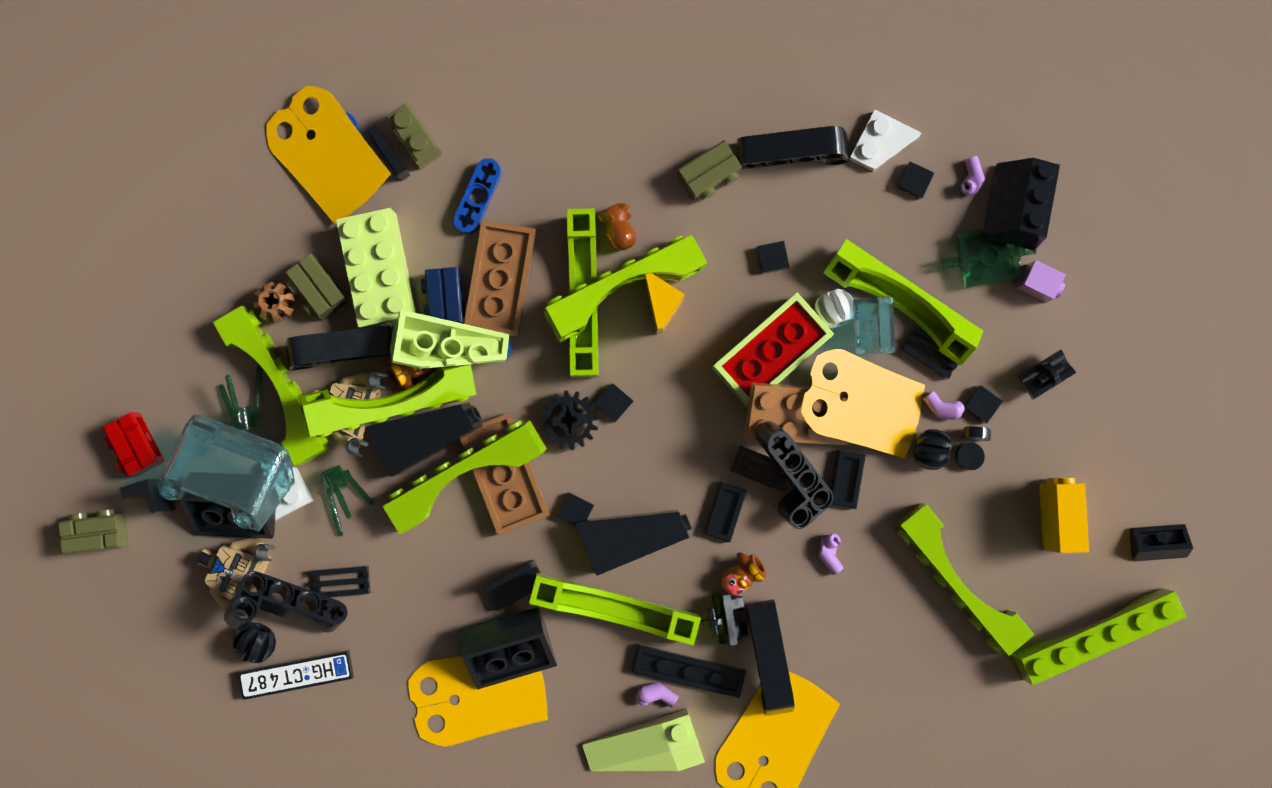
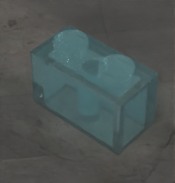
(874, 325)

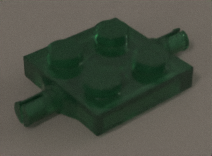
(985, 260)

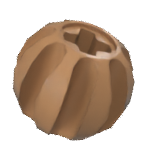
(270, 294)

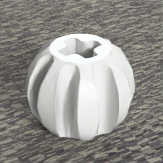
(835, 308)

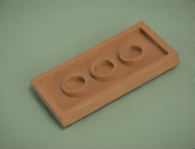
(500, 277)
(783, 407)
(508, 491)

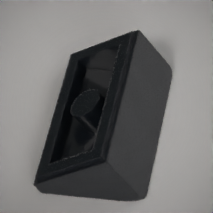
(1160, 542)

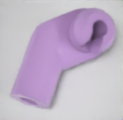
(975, 177)
(944, 409)
(827, 552)
(655, 692)

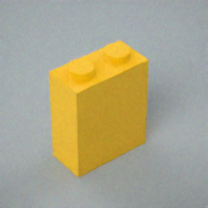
(1064, 516)

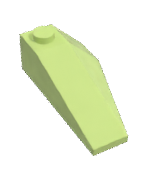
(436, 342)
(652, 746)

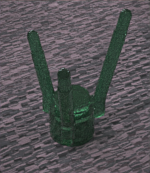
(242, 417)
(333, 482)

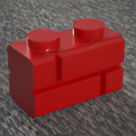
(132, 445)

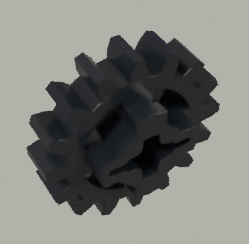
(556, 421)

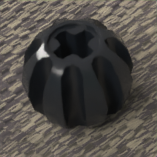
(932, 449)
(254, 643)

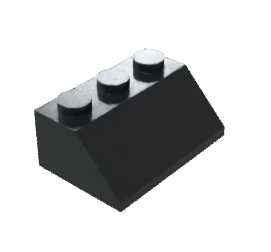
(1021, 202)
(217, 520)
(506, 648)

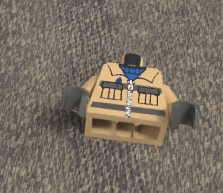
(356, 387)
(231, 565)

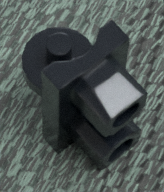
(1046, 374)
(722, 619)

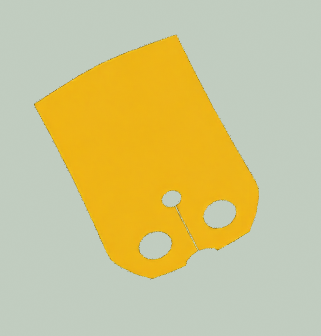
(336, 164)
(879, 407)
(478, 711)
(783, 738)

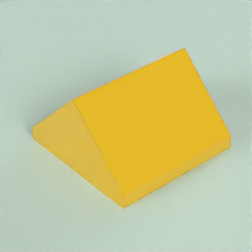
(663, 301)

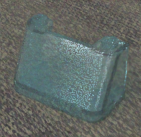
(228, 469)

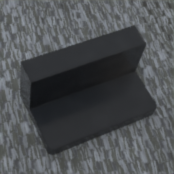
(149, 489)
(512, 586)

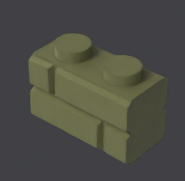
(413, 135)
(709, 171)
(316, 287)
(94, 533)

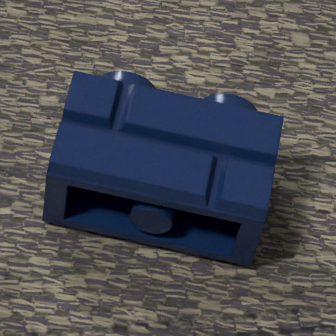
(444, 294)

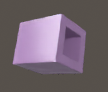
(1042, 281)

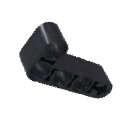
(793, 147)
(338, 346)
(810, 492)
(289, 609)
(770, 658)

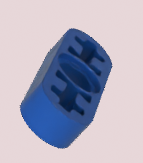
(477, 175)

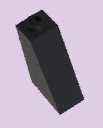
(415, 438)
(626, 538)

